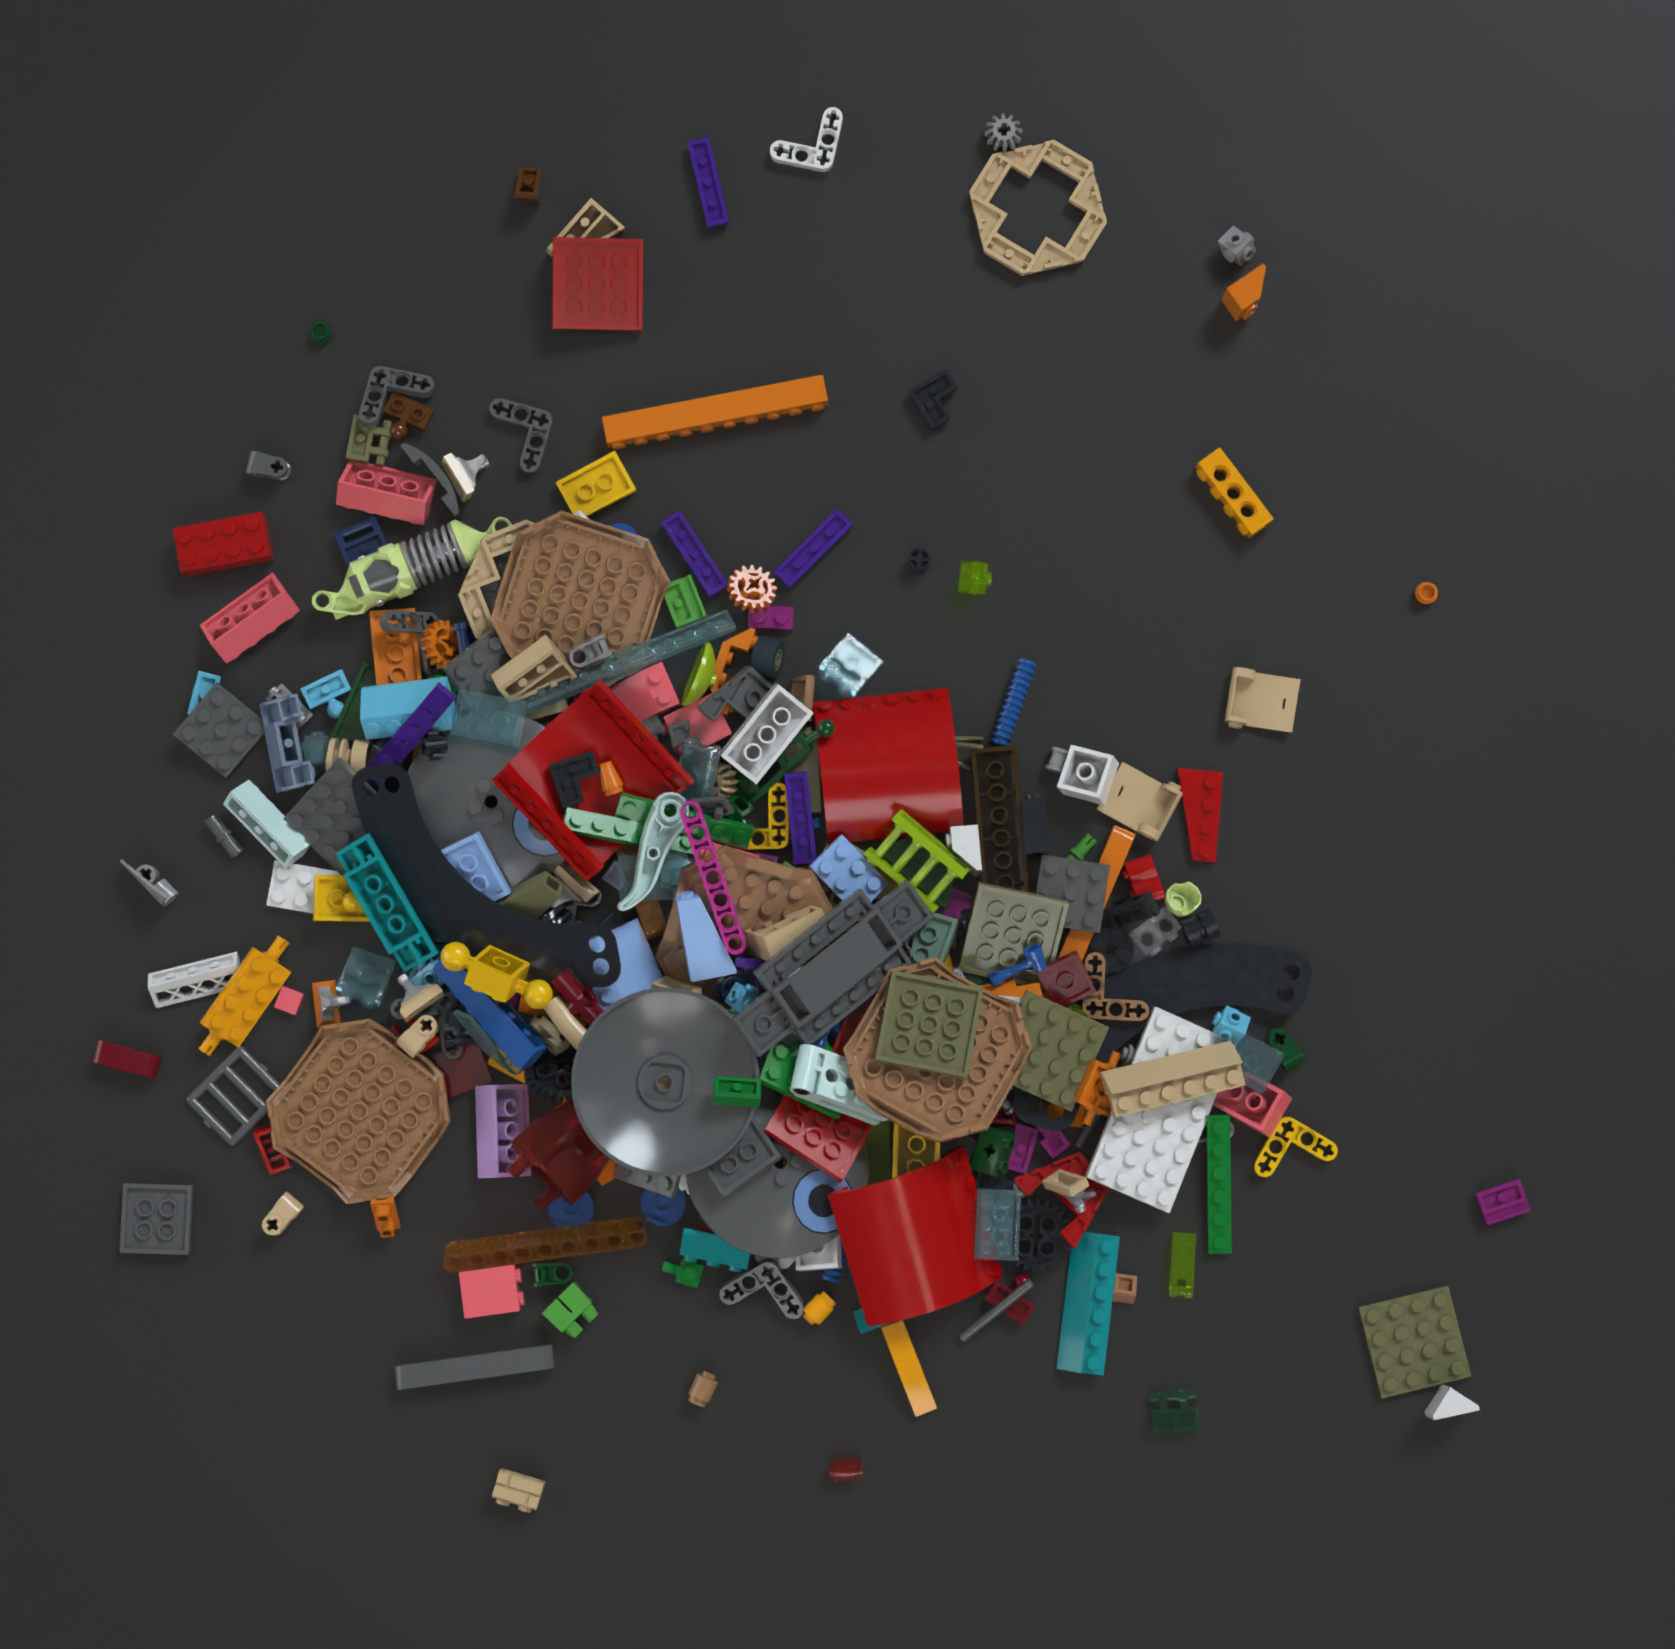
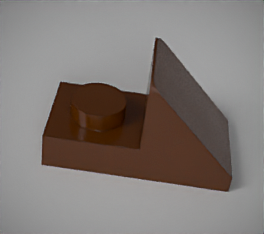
(528, 185)

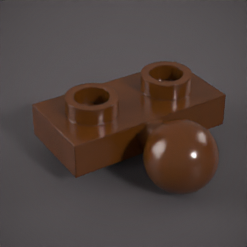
(408, 413)

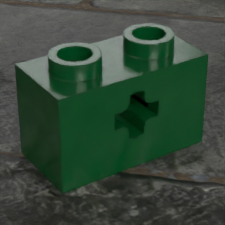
(993, 1152)

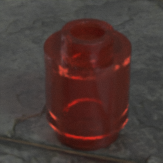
(845, 1469)

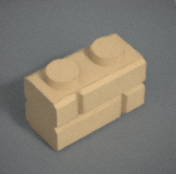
(518, 1489)

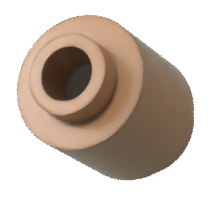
(702, 1388)

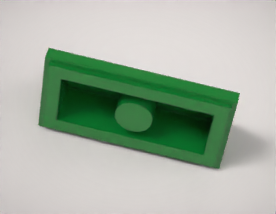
(736, 1091)

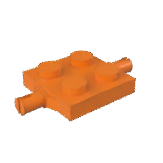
(1091, 1090)

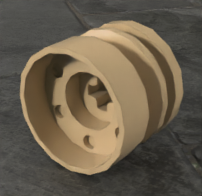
(354, 757)

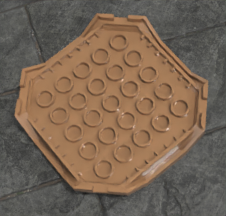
(576, 582)
(760, 894)
(934, 1103)
(359, 1111)

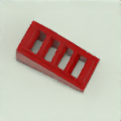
(264, 1151)

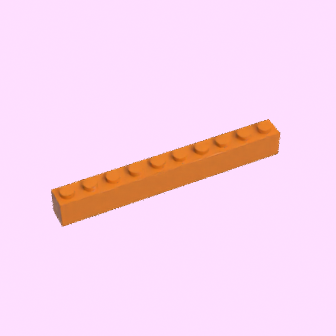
(715, 411)

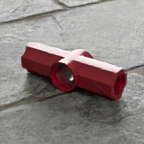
(580, 1000)

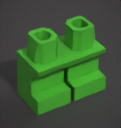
(578, 1303)

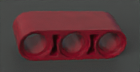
(126, 1059)

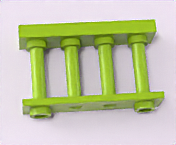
(920, 838)

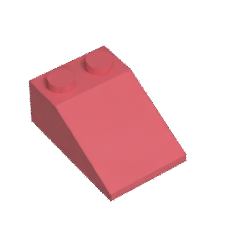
(647, 692)
(1253, 1108)

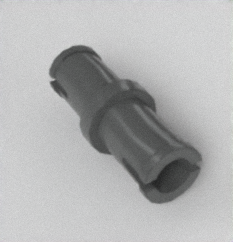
(223, 836)

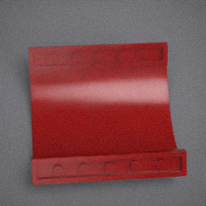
(614, 734)
(889, 758)
(913, 1240)

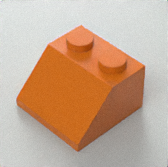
(1243, 295)

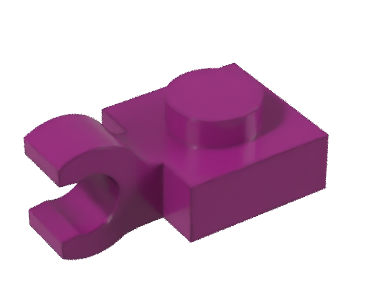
(1053, 1141)

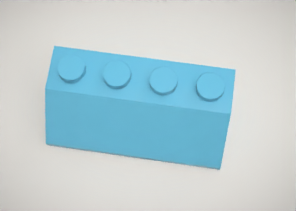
(390, 705)

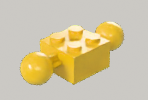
(497, 974)

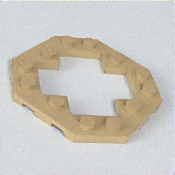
(1049, 254)
(484, 572)

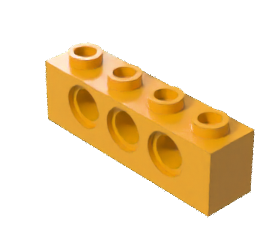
(1219, 462)

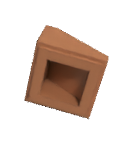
(1125, 1288)

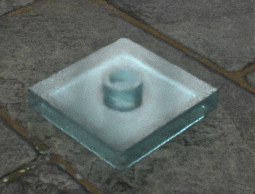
(1258, 1063)

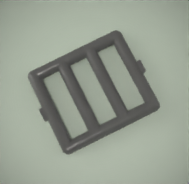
(208, 1084)

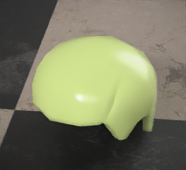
(1182, 899)

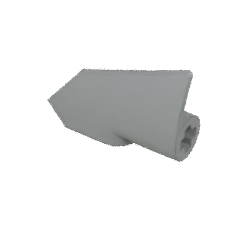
(161, 891)

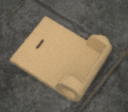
(1260, 700)
(1142, 803)

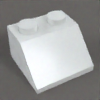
(965, 844)

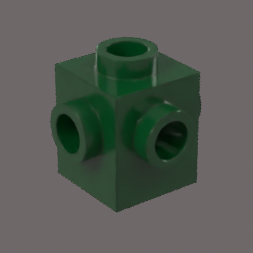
(741, 807)

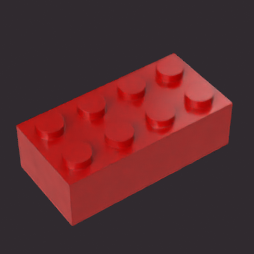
(223, 544)

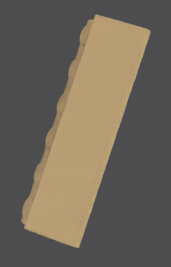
(1173, 1078)

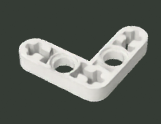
(814, 153)

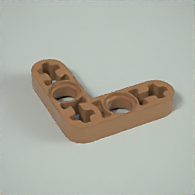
(1098, 997)

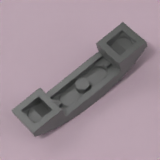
(419, 457)

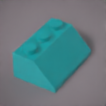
(714, 1250)

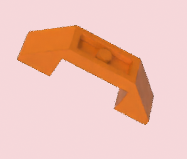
(741, 642)

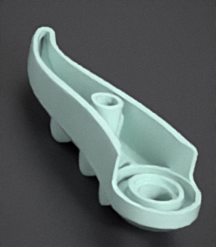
(656, 840)

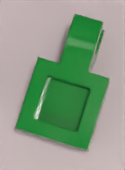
(687, 1272)

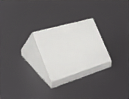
(1449, 1403)

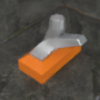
(327, 1003)

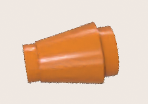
(609, 779)

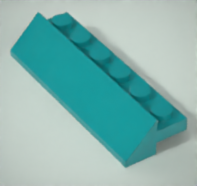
(385, 903)
(1088, 1304)

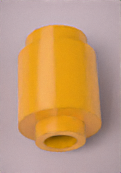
(819, 1308)

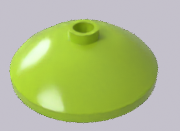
(700, 676)

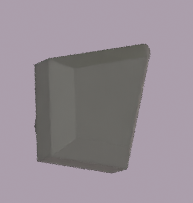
(715, 806)

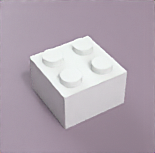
(1088, 775)

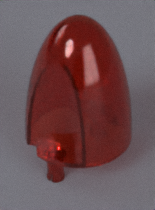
(559, 1155)

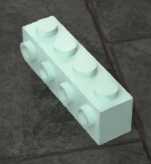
(266, 823)

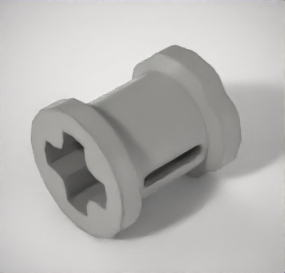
(1057, 760)

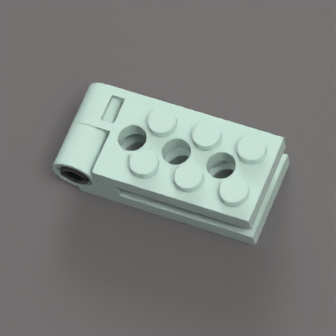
(826, 1081)

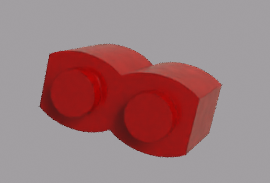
(1142, 877)

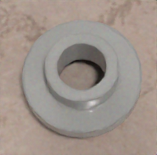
(1126, 1054)

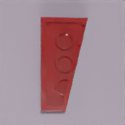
(1201, 811)

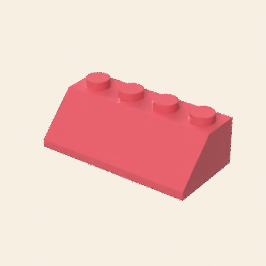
(386, 492)
(249, 618)

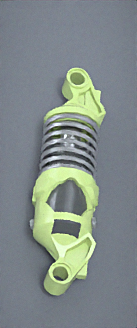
(402, 567)

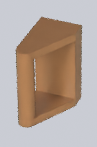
(803, 691)

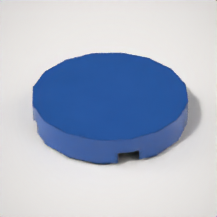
(662, 1209)
(565, 1215)

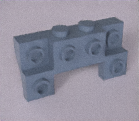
(284, 745)

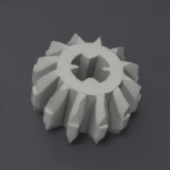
(994, 132)

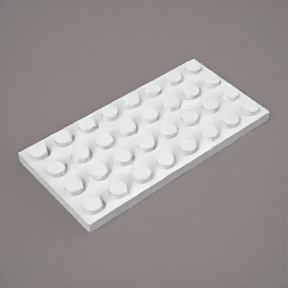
(1152, 1148)

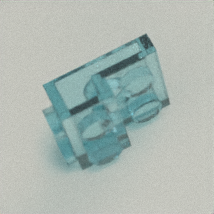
(849, 666)
(365, 977)

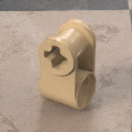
(414, 1039)
(284, 1211)

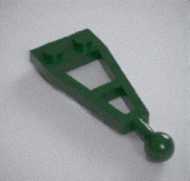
(754, 792)

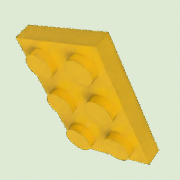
(596, 485)
(328, 897)

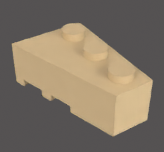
(591, 222)
(532, 670)
(774, 937)

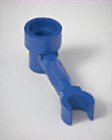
(1033, 960)

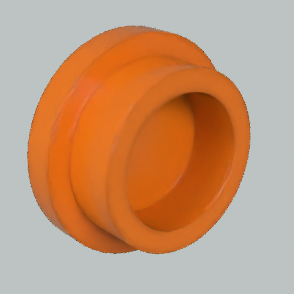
(1426, 593)

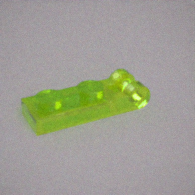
(1182, 1263)

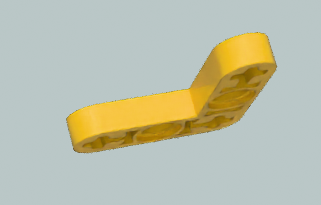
(770, 834)
(1295, 1137)

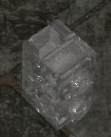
(1152, 928)

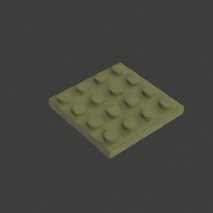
(1007, 923)
(929, 1024)
(1060, 1050)
(1414, 1341)

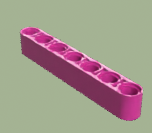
(720, 886)

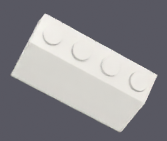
(766, 733)

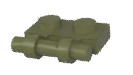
(361, 442)

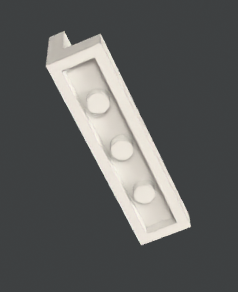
(192, 976)

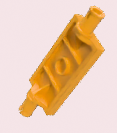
(245, 996)

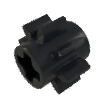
(433, 745)

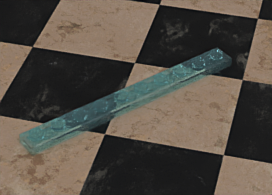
(634, 658)

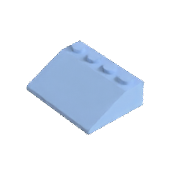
(637, 964)

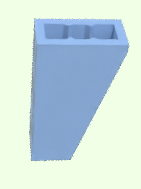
(702, 945)

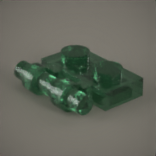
(1174, 1419)

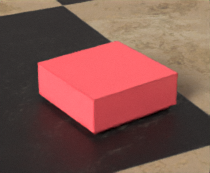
(289, 1000)

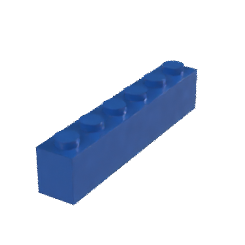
(496, 1018)

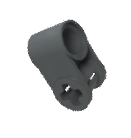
(264, 466)

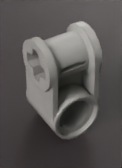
(591, 650)

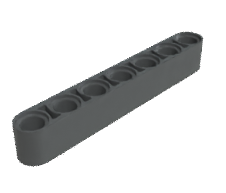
(474, 1367)

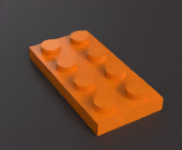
(394, 654)

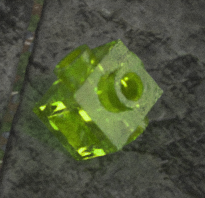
(974, 577)

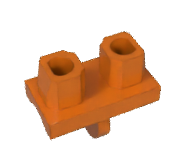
(385, 1216)

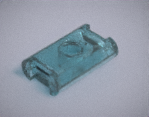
(701, 764)

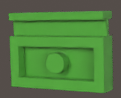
(684, 602)

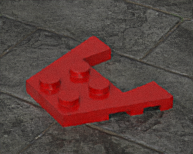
(1077, 1165)

